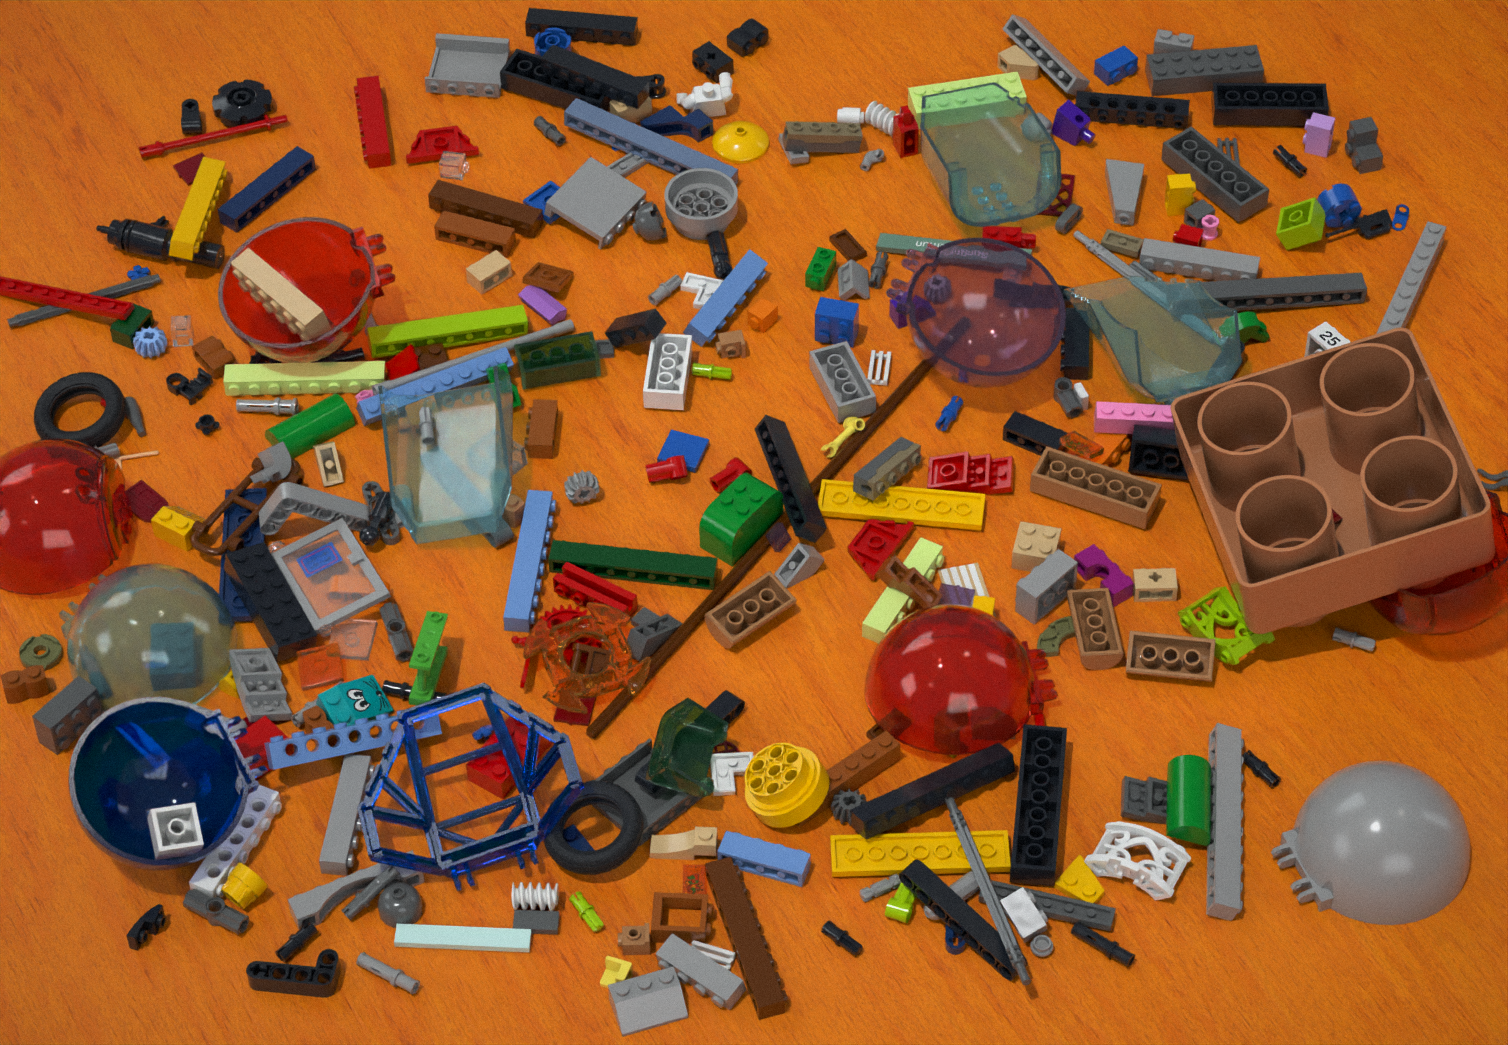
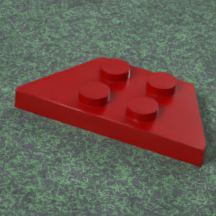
(432, 143)
(877, 542)

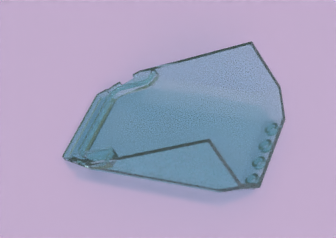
(466, 474)

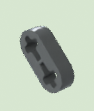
(1069, 218)

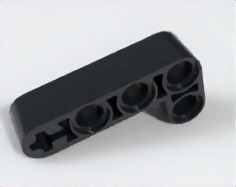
(265, 975)

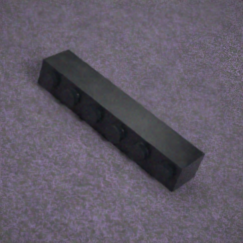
(584, 26)
(595, 76)

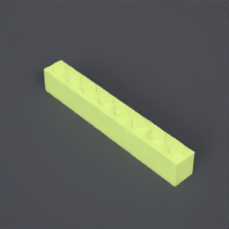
(302, 378)

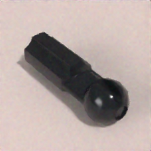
(719, 254)
(378, 517)

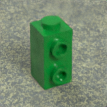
(820, 269)

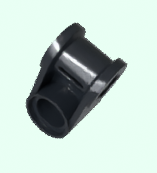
(653, 86)
(191, 117)

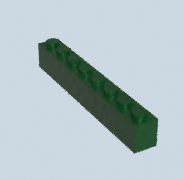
(636, 564)

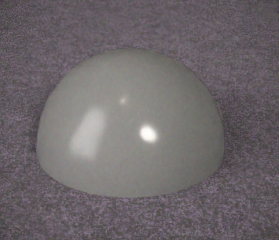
(1378, 844)

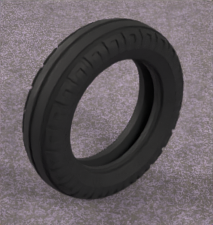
(73, 386)
(615, 853)

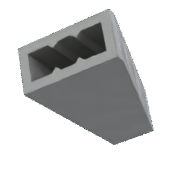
(1124, 187)

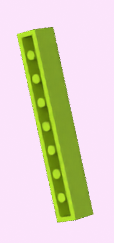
(449, 330)

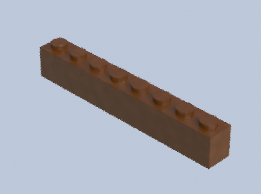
(745, 938)

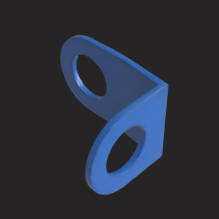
(1400, 217)

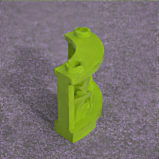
(1225, 649)

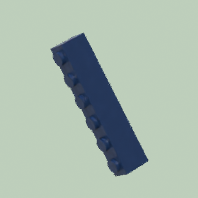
(266, 189)

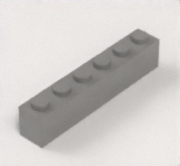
(1045, 55)
(1197, 261)
(344, 818)

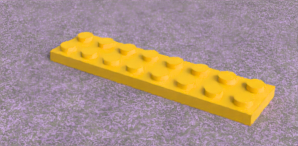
(904, 504)
(894, 852)

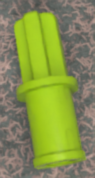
(711, 371)
(586, 912)

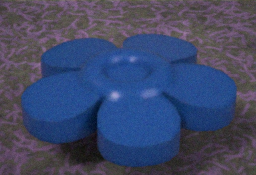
(137, 272)
(483, 731)

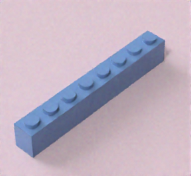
(453, 378)
(528, 561)

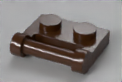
(596, 661)

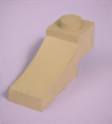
(685, 845)

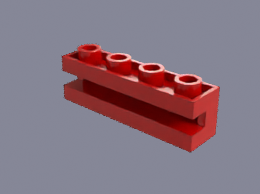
(587, 587)

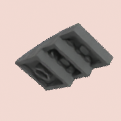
(1144, 799)

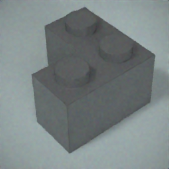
(1362, 145)

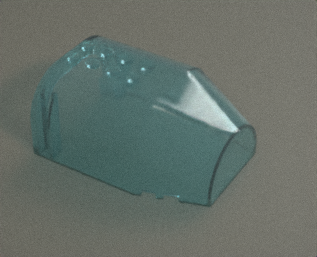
(989, 155)

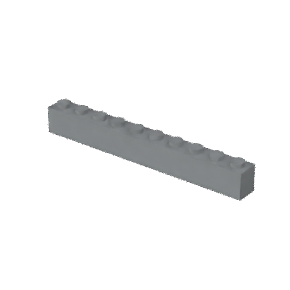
(1414, 277)
(1225, 846)

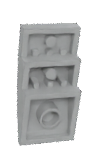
(259, 684)

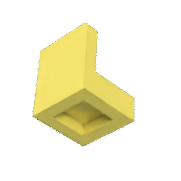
(616, 971)

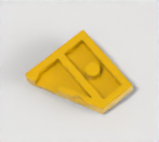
(1080, 882)

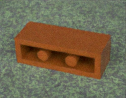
(541, 429)

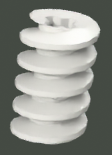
(880, 117)
(534, 896)

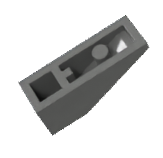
(651, 636)

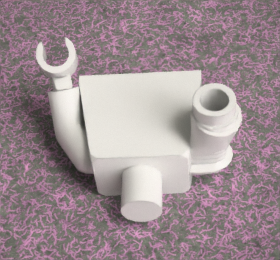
(709, 97)

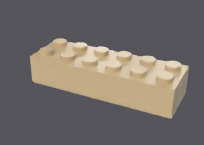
(279, 296)

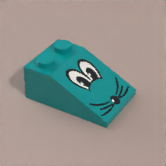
(354, 701)

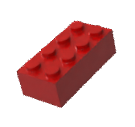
(492, 770)

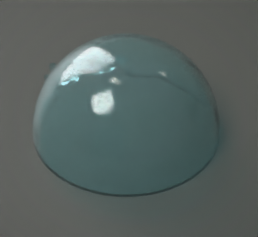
(150, 635)

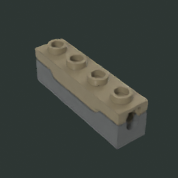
(822, 137)
(887, 468)

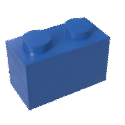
(1115, 65)

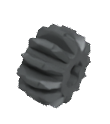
(844, 803)

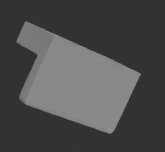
(852, 280)

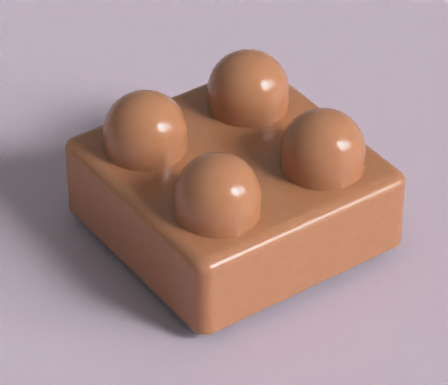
(1343, 434)

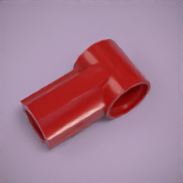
(672, 469)
(725, 477)

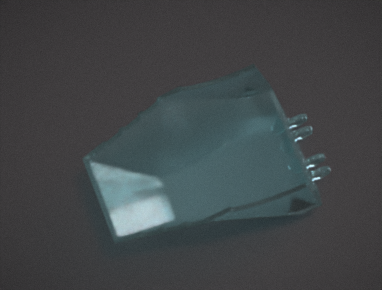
(1161, 333)

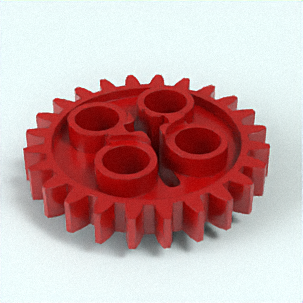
(559, 616)

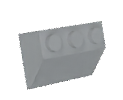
(647, 1001)

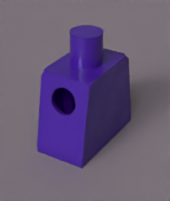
(1072, 124)

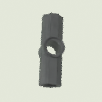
(396, 631)
(207, 907)

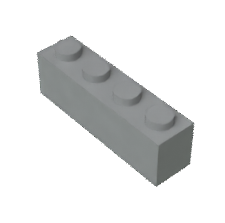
(701, 972)

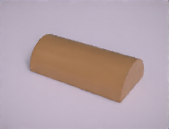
(748, 610)
(1095, 628)
(1170, 656)

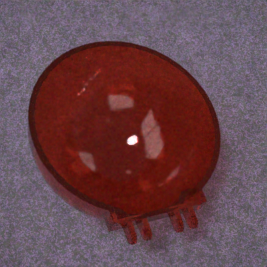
(324, 263)
(954, 681)

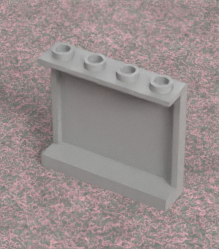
(467, 65)
(597, 201)

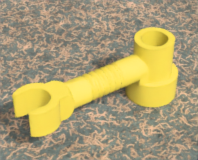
(851, 425)

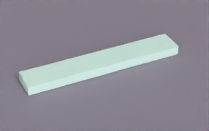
(463, 938)

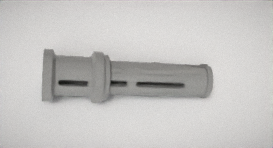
(278, 406)

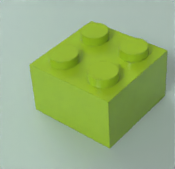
(1301, 223)

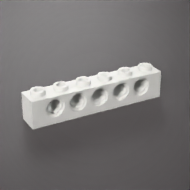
(257, 815)

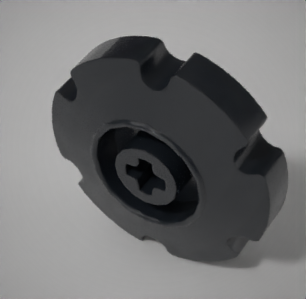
(242, 102)

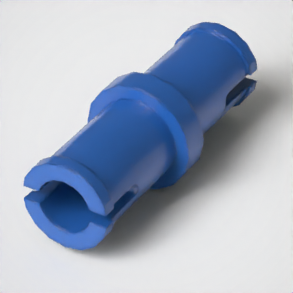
(949, 413)

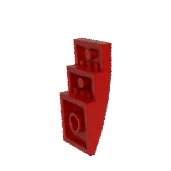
(971, 473)

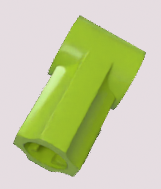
(901, 905)

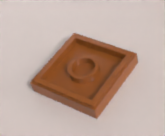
(547, 277)

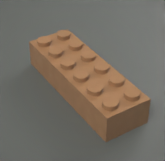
(1095, 487)

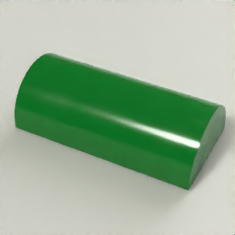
(312, 425)
(1189, 799)

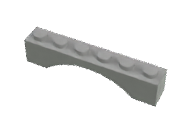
(317, 903)

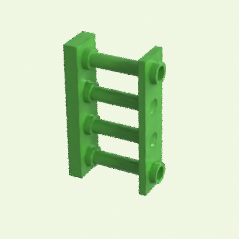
(428, 658)

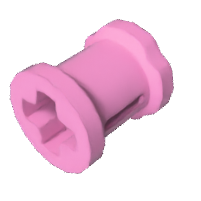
(1209, 224)

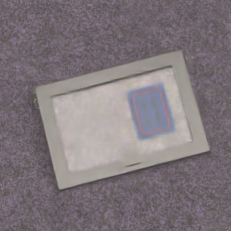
(329, 575)

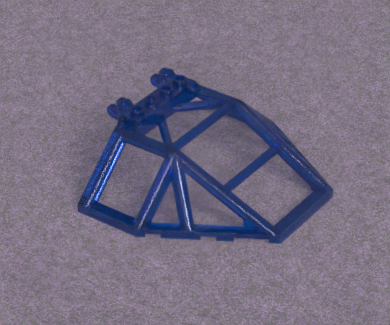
(473, 853)

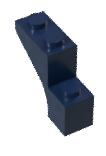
(671, 122)

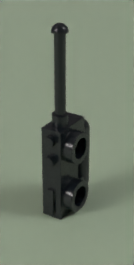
(1364, 225)

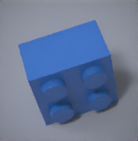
(836, 321)

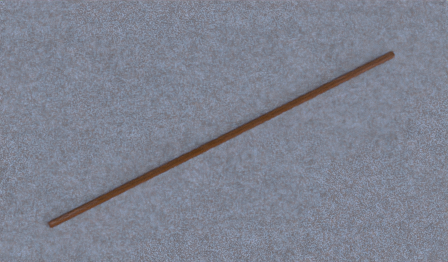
(759, 548)

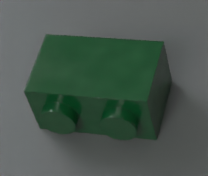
(125, 330)

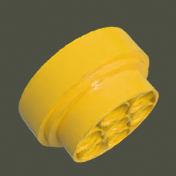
(785, 784)

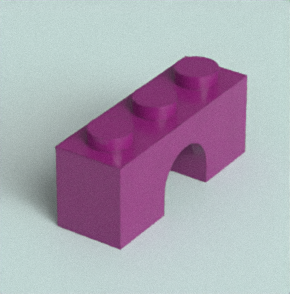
(1095, 563)

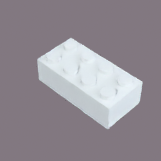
(667, 371)

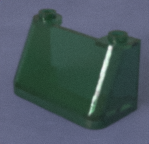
(685, 749)

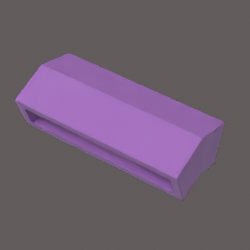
(543, 304)

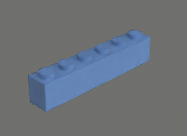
(726, 296)

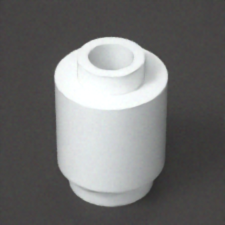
(850, 115)

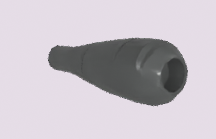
(134, 415)

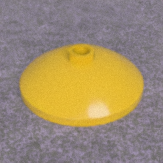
(740, 142)

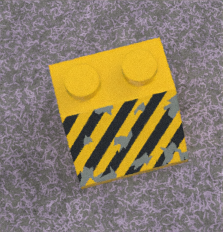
(175, 525)

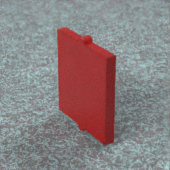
(403, 363)

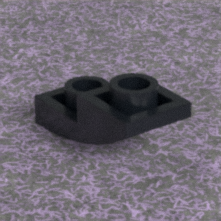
(148, 923)

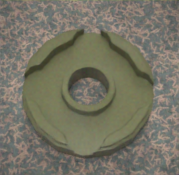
(34, 644)

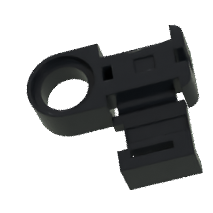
(190, 390)

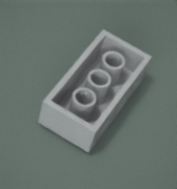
(842, 381)

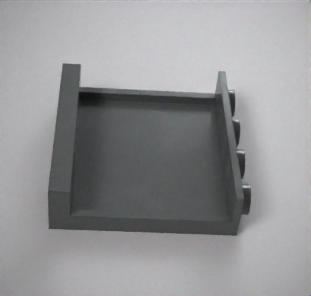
(657, 808)

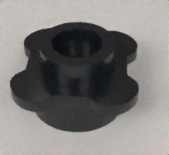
(207, 424)

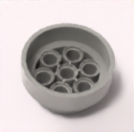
(701, 202)

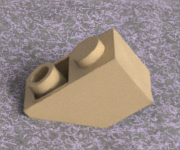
(1018, 61)

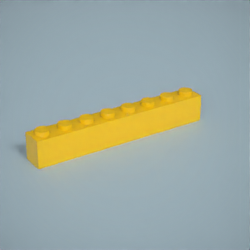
(198, 208)

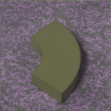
(1055, 635)

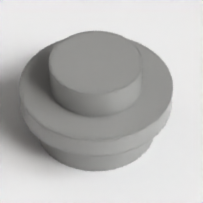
(1041, 946)

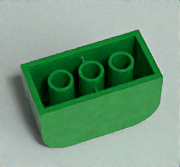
(739, 518)

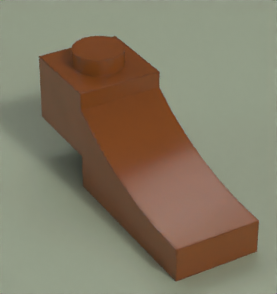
(908, 581)

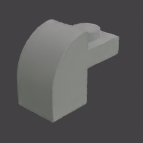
(276, 464)

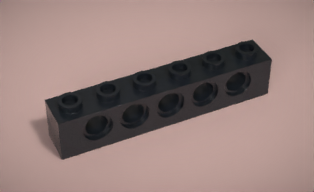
(1134, 109)

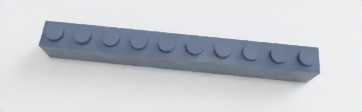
(639, 140)

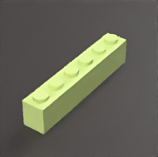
(895, 604)

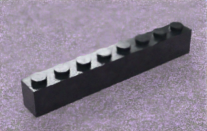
(790, 479)
(931, 790)

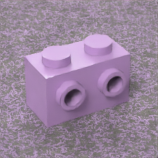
(1319, 134)

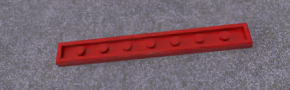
(65, 298)

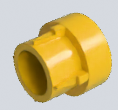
(243, 886)

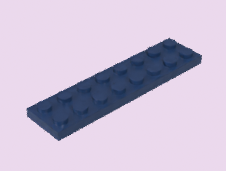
(232, 519)

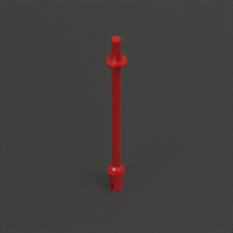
(159, 147)

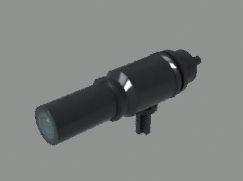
(154, 241)

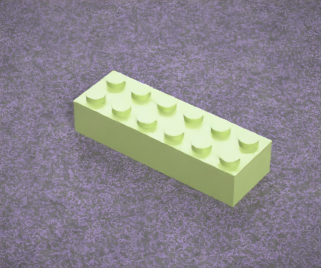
(1009, 81)

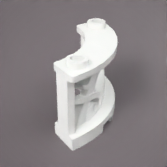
(1130, 835)

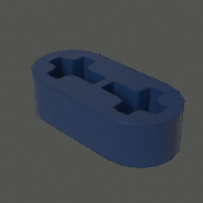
(952, 949)

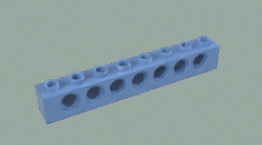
(276, 747)

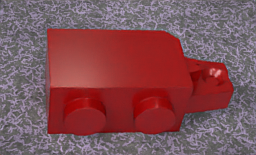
(905, 133)
(1010, 235)

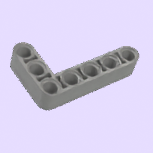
(311, 503)

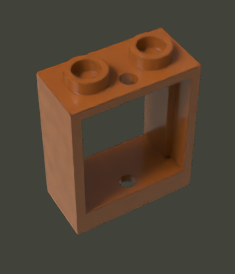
(661, 933)

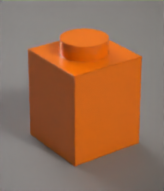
(762, 315)

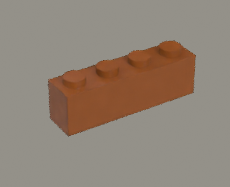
(474, 233)

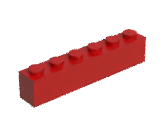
(373, 120)

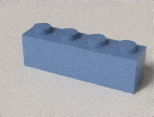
(765, 858)

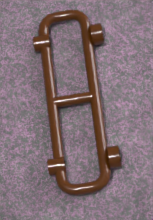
(234, 541)

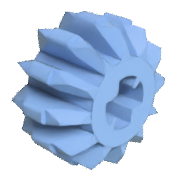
(150, 342)

